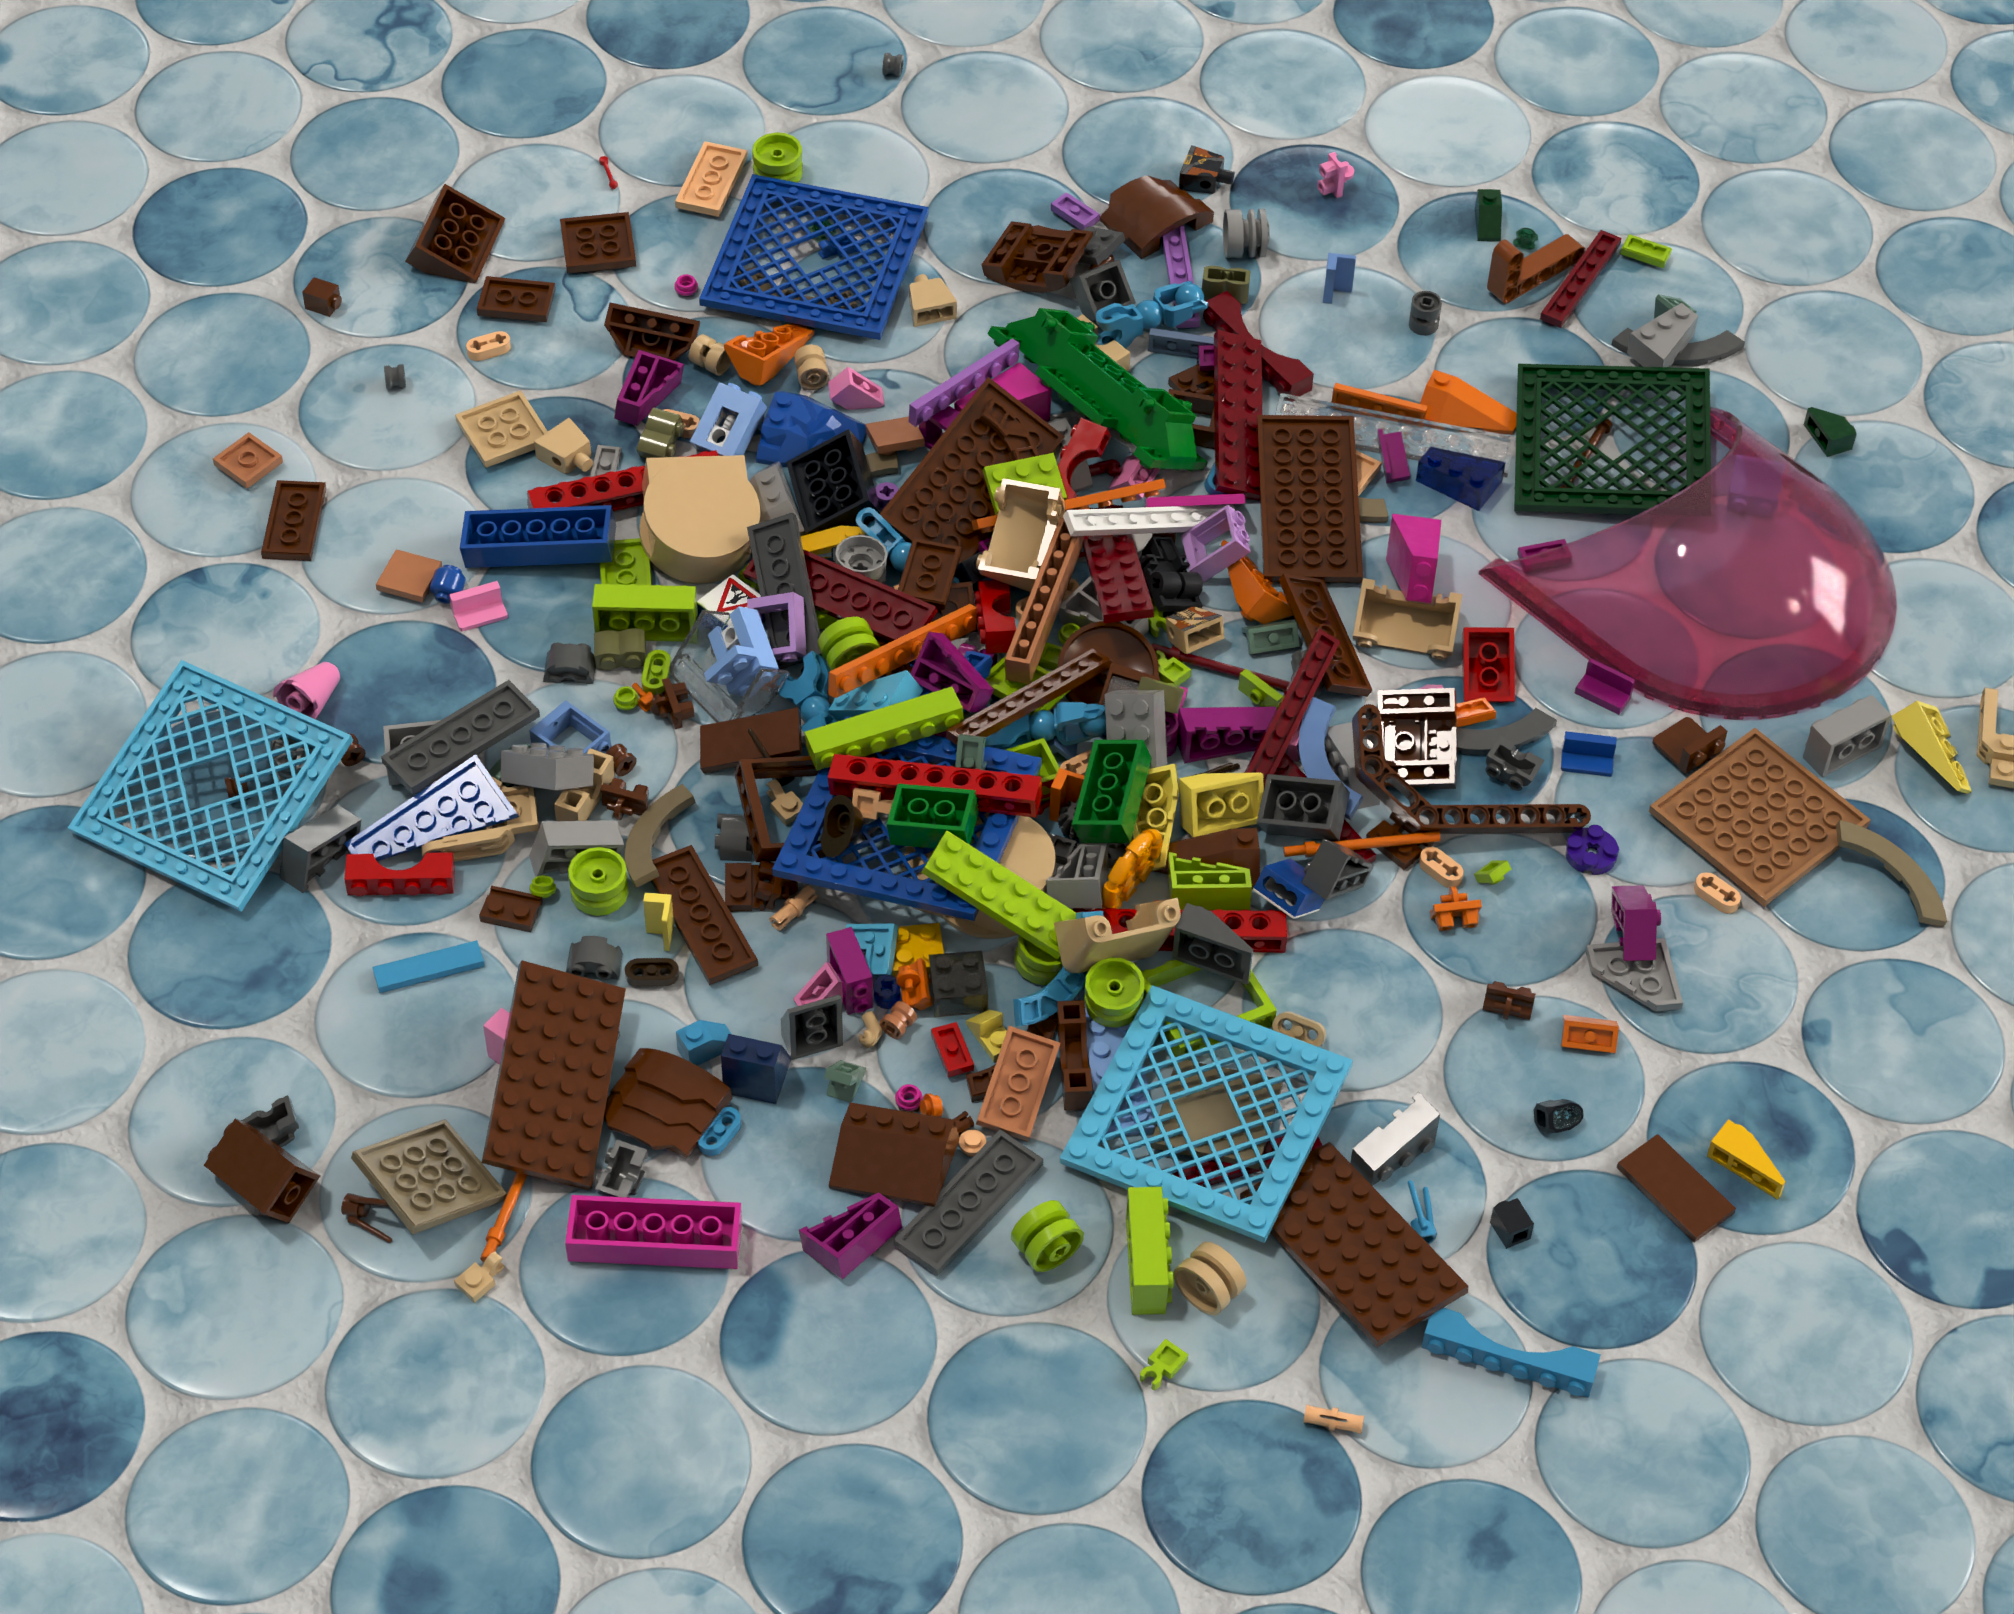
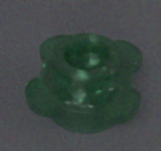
(1525, 238)

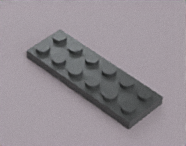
(782, 570)
(460, 736)
(968, 1202)

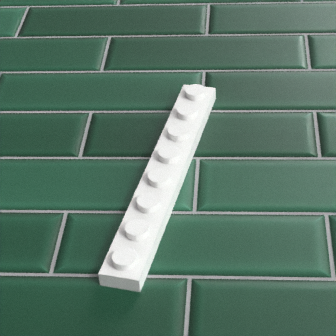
(1137, 520)

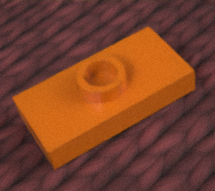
(1474, 712)

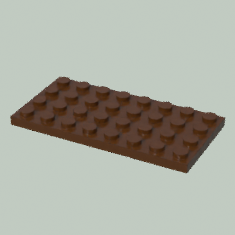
(949, 481)
(1309, 497)
(554, 1076)
(1361, 1249)

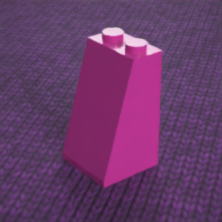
(1024, 387)
(1414, 555)

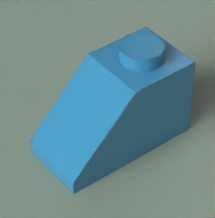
(701, 1041)

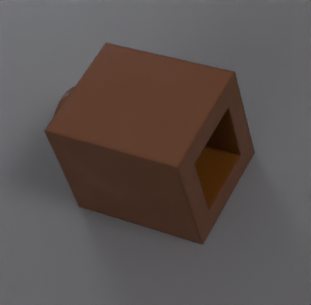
(322, 297)

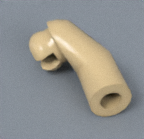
(873, 1031)

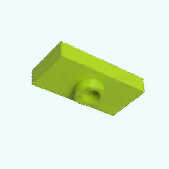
(1646, 251)
(1258, 690)

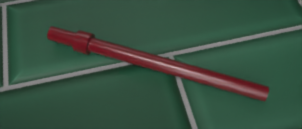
(1217, 666)

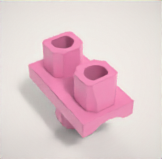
(1335, 175)

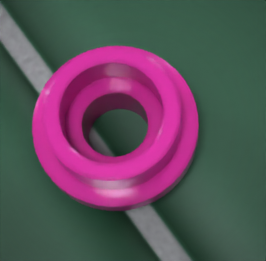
(686, 285)
(905, 1092)

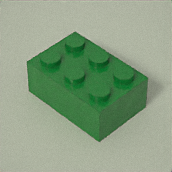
(926, 812)

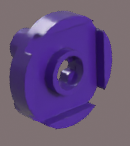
(1594, 838)

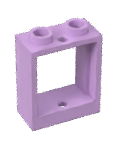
(1208, 530)
(795, 605)

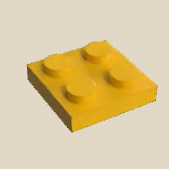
(917, 943)

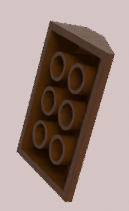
(455, 237)
(893, 1154)

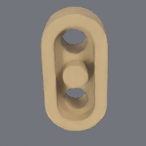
(1300, 1028)

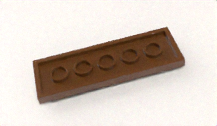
(1315, 610)
(703, 916)

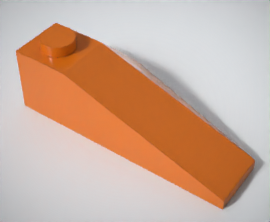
(1255, 593)

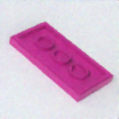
(1199, 500)

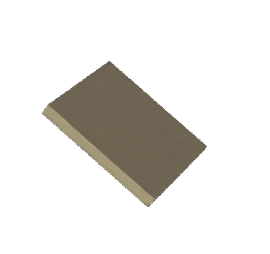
(1212, 1113)
(428, 1176)

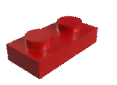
(952, 1049)

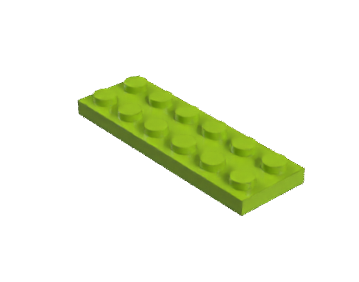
(997, 892)

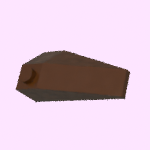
(1229, 846)

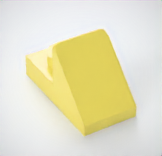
(989, 1031)

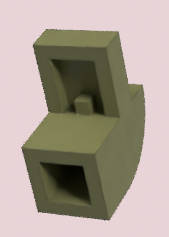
(1172, 693)

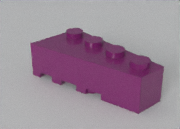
(1221, 731)

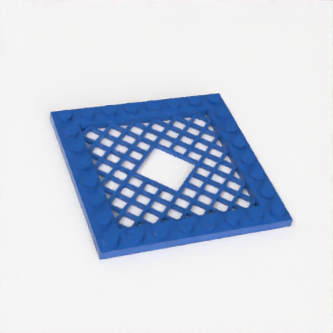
(761, 191)
(797, 864)

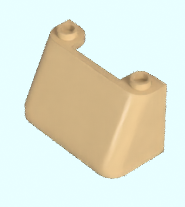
(1021, 532)
(1393, 622)
(1090, 939)

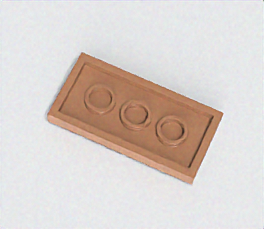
(1018, 1083)

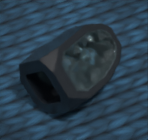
(1557, 1115)

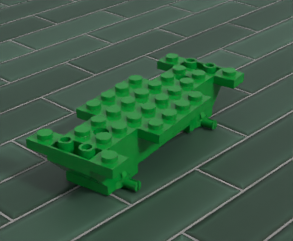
(1105, 390)

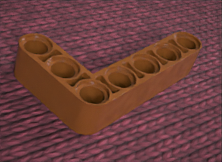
(1514, 275)

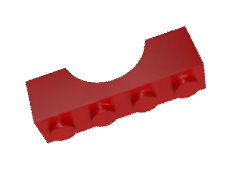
(1086, 442)
(992, 606)
(430, 876)

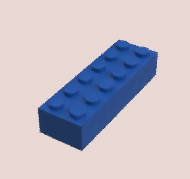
(538, 536)

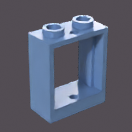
(562, 718)

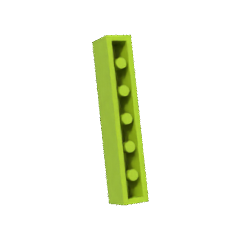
(885, 727)

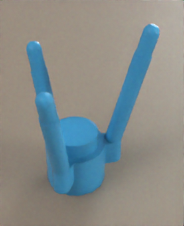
(1421, 1225)

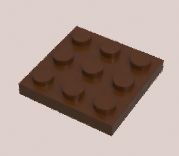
(598, 242)

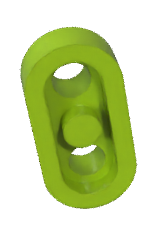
(653, 674)

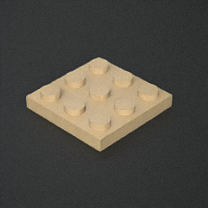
(501, 428)

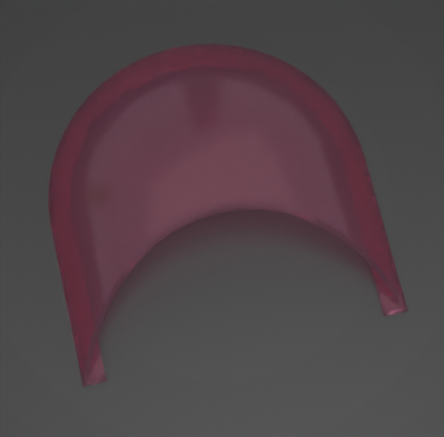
(1727, 596)

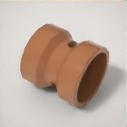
(896, 1022)

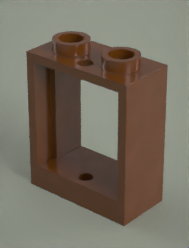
(1201, 404)

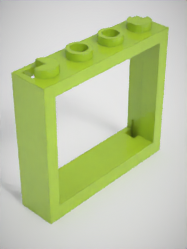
(1174, 969)

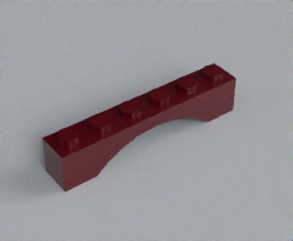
(1284, 373)

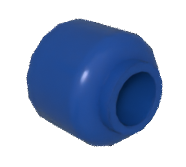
(447, 581)

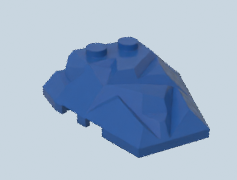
(799, 424)

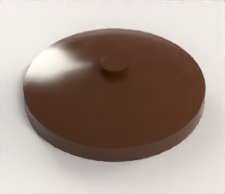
(1116, 641)

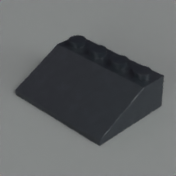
(833, 484)

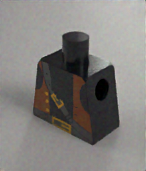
(1203, 171)

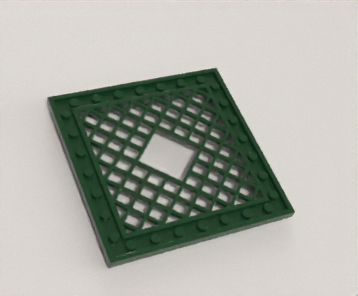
(1536, 379)

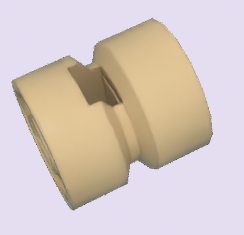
(709, 354)
(811, 367)

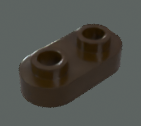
(651, 971)

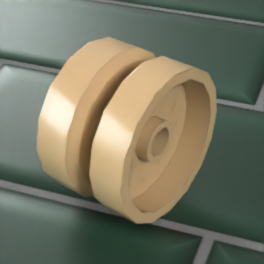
(1210, 1278)

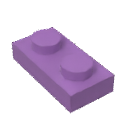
(1075, 211)

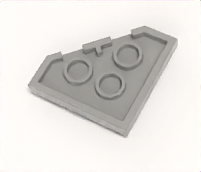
(1644, 980)

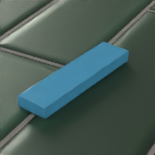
(428, 966)

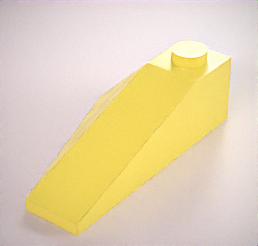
(1927, 734)
(1159, 807)

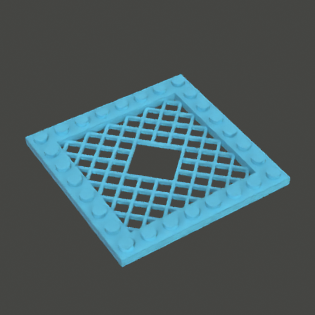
(183, 686)
(1186, 1195)

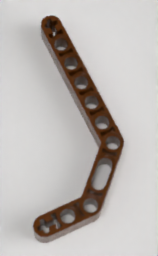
(1460, 813)

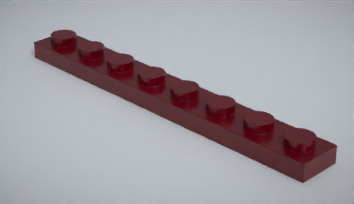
(1293, 704)

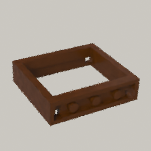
(763, 768)

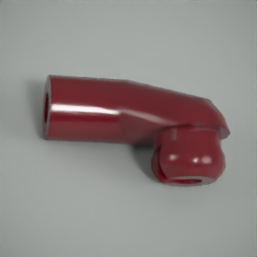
(1110, 466)

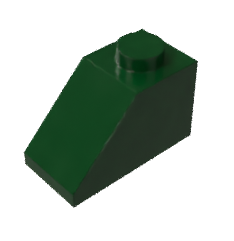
(1488, 214)
(1830, 431)

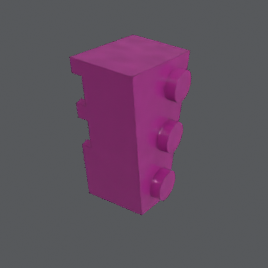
(646, 386)
(943, 666)
(1637, 919)
(852, 1236)

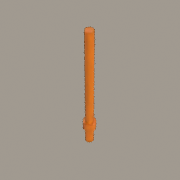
(1310, 848)
(496, 1234)

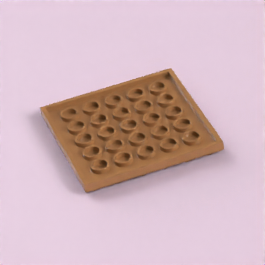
(1757, 816)

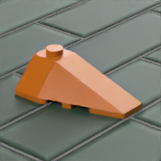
(765, 354)
(1462, 405)

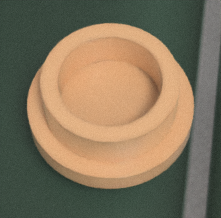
(971, 1142)

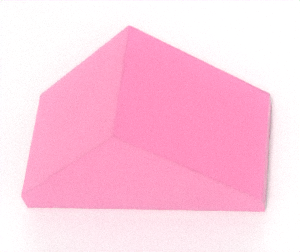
(821, 986)

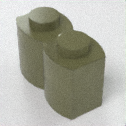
(1219, 279)
(660, 434)
(619, 649)

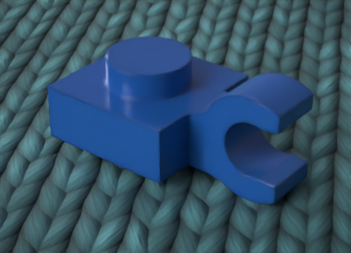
(829, 250)

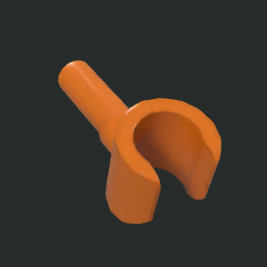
(645, 698)

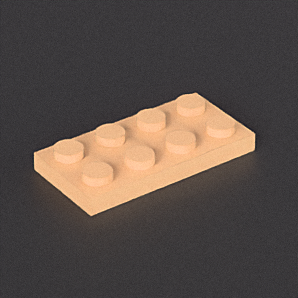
(711, 179)

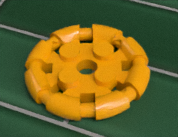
(1132, 868)

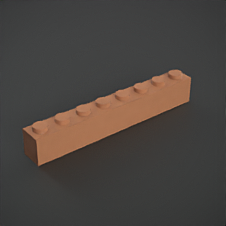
(1043, 605)

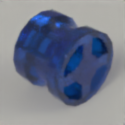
(885, 998)

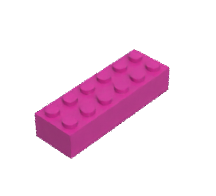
(654, 1231)

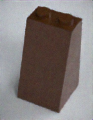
(261, 1171)

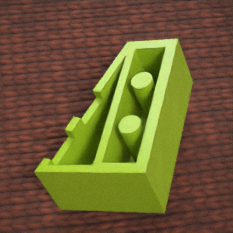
(1208, 885)

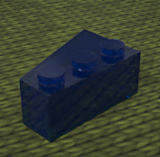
(1460, 475)

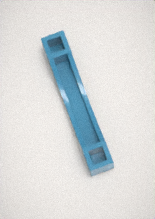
(1564, 1369)

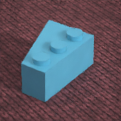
(876, 695)

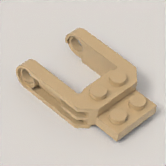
(1993, 747)
(495, 838)

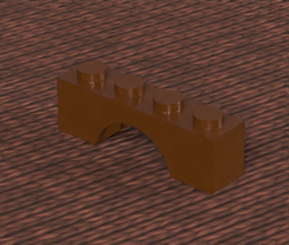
(1073, 1055)

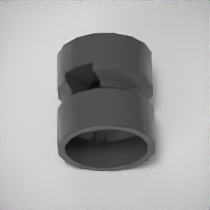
(1425, 313)

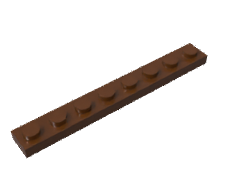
(1031, 696)

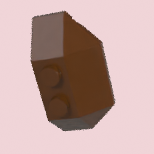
(650, 331)

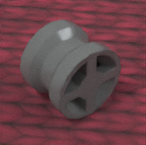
(892, 64)
(395, 376)

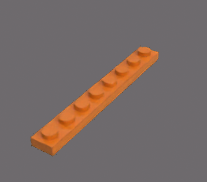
(1102, 498)
(898, 651)

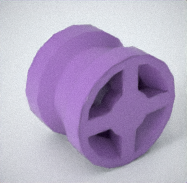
(885, 492)

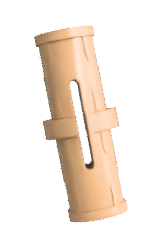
(793, 907)
(1313, 1416)

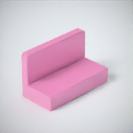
(1133, 473)
(478, 606)

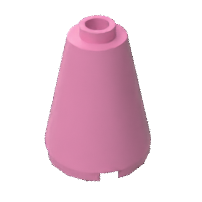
(308, 690)

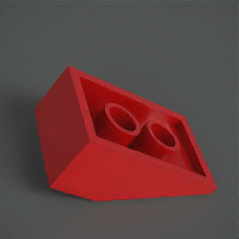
(1488, 664)

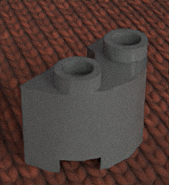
(570, 662)
(1511, 765)
(734, 838)
(594, 956)
(277, 1123)
(623, 1171)

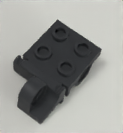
(1167, 576)

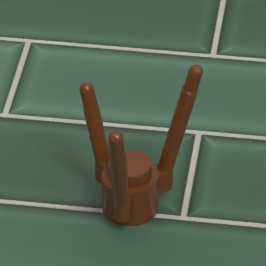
(359, 1206)

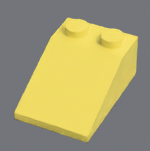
(1219, 801)

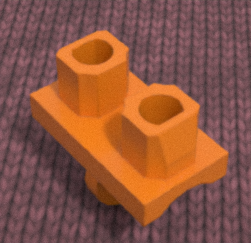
(1451, 907)
(914, 985)

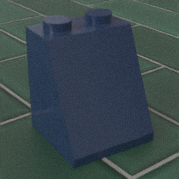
(754, 1068)

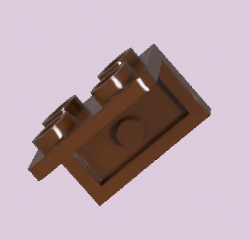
(1689, 744)

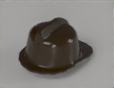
(841, 825)

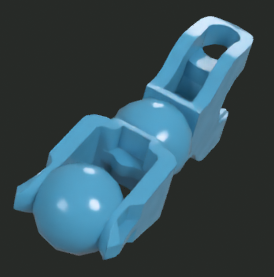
(1129, 321)
(885, 533)
(810, 692)
(1070, 723)

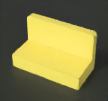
(659, 916)

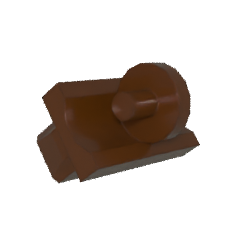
(669, 703)
(624, 801)
(775, 887)
(1509, 1001)

